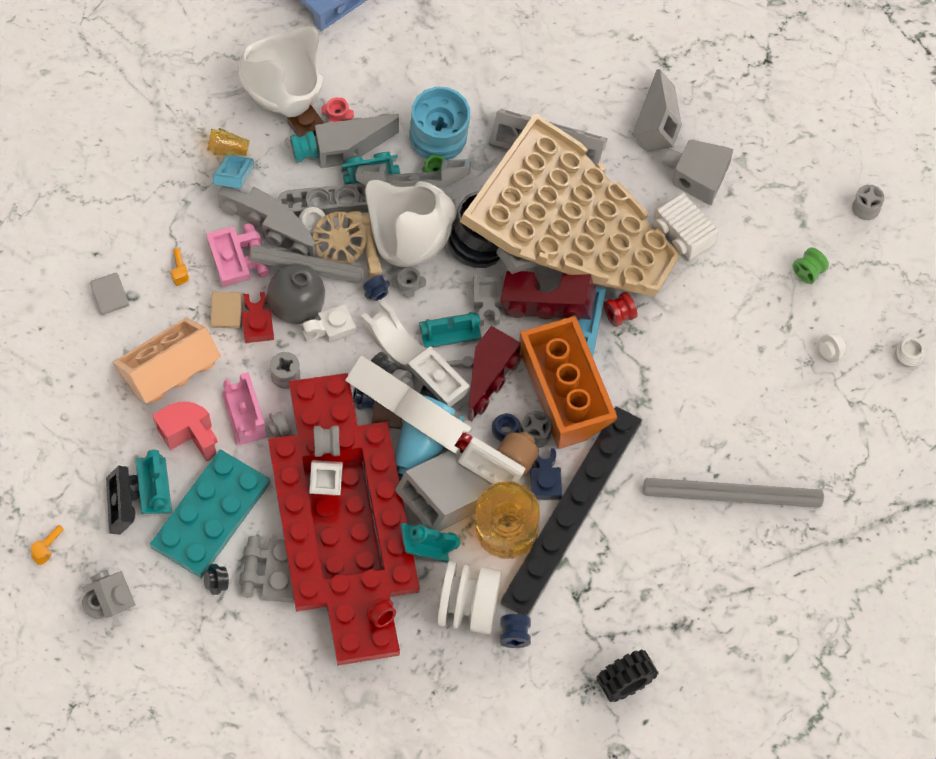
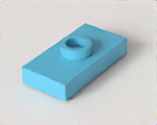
(233, 171)

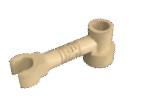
(373, 261)

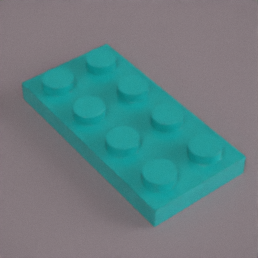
(210, 513)

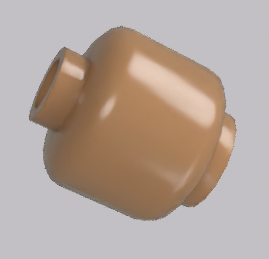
(520, 448)

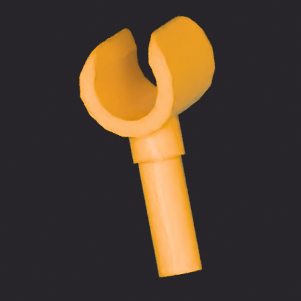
(180, 273)
(40, 550)

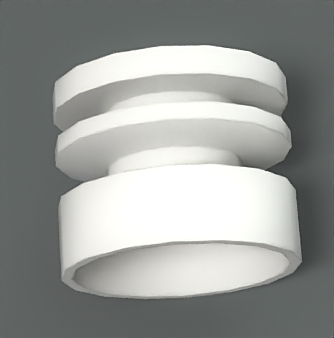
(469, 597)

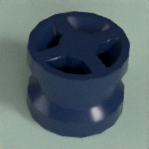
(515, 631)

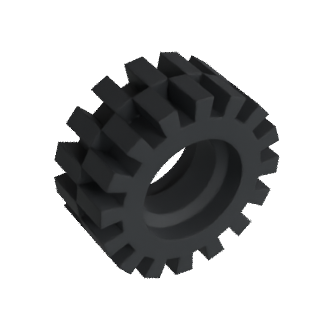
(627, 675)

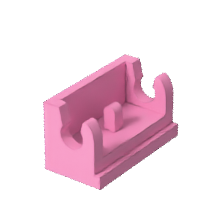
(243, 410)

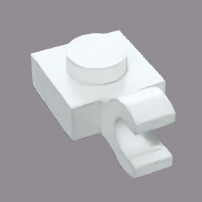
(333, 323)

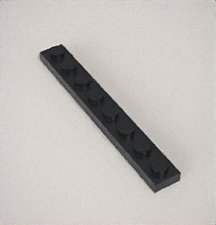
(570, 513)

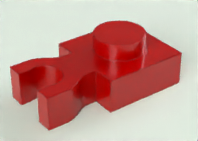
(257, 322)

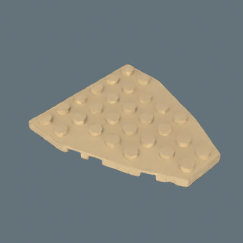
(568, 215)

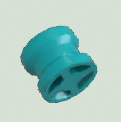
(304, 147)

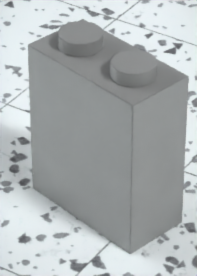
(441, 491)

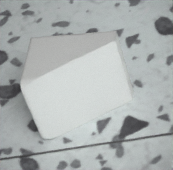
(326, 477)

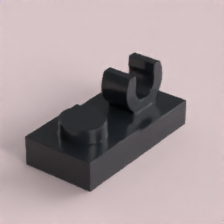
(120, 498)

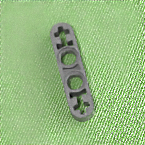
(330, 194)

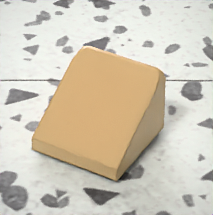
(226, 309)

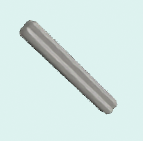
(321, 266)

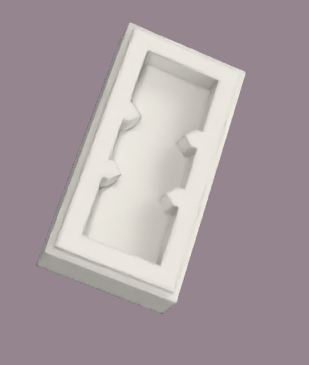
(490, 463)

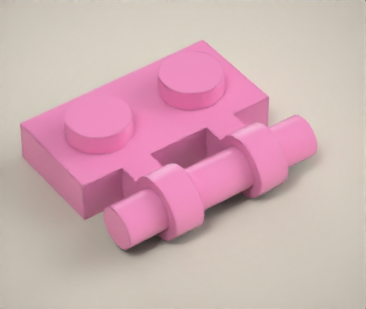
(228, 255)

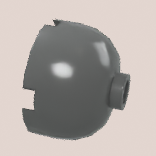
(296, 294)

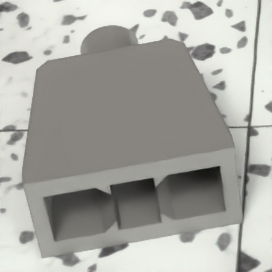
(699, 168)

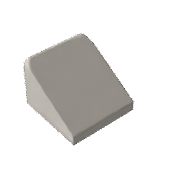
(109, 293)

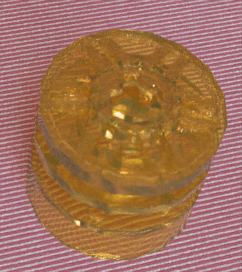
(508, 503)

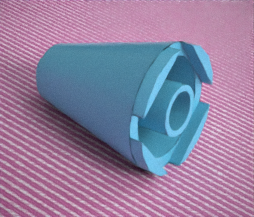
(415, 446)

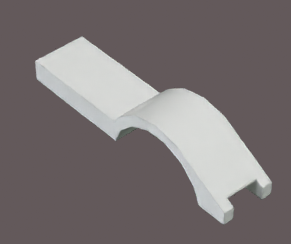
(421, 361)
(407, 403)

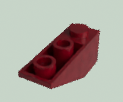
(493, 359)

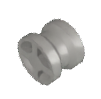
(873, 196)
(281, 375)
(326, 441)

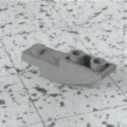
(278, 222)

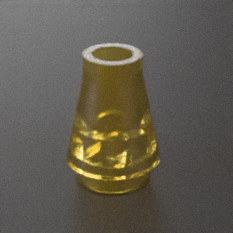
(225, 142)

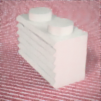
(685, 226)

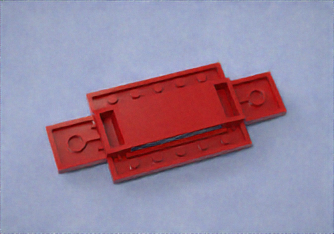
(333, 536)

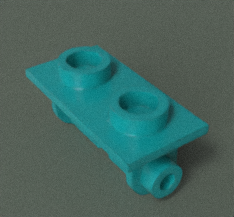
(379, 158)
(450, 330)
(153, 484)
(428, 542)

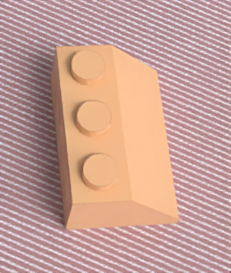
(168, 360)

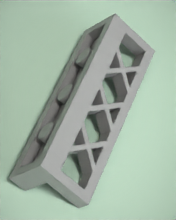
(519, 121)

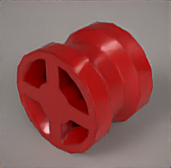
(620, 309)

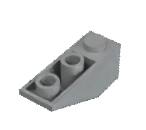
(660, 116)
(353, 137)

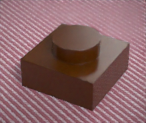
(305, 122)

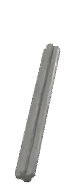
(733, 492)

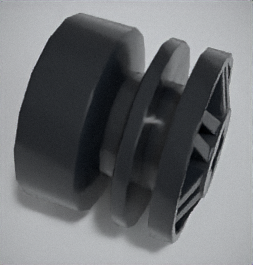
(467, 244)

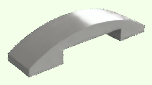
(450, 173)

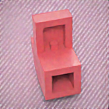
(185, 422)

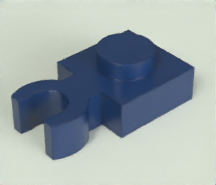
(546, 479)

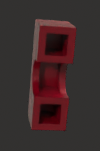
(571, 298)

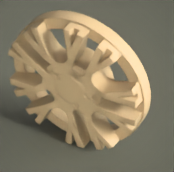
(340, 237)

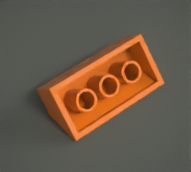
(566, 381)

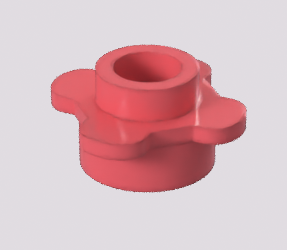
(337, 104)

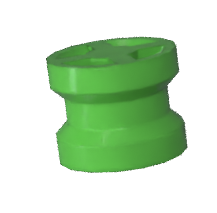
(810, 265)

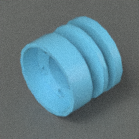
(439, 123)

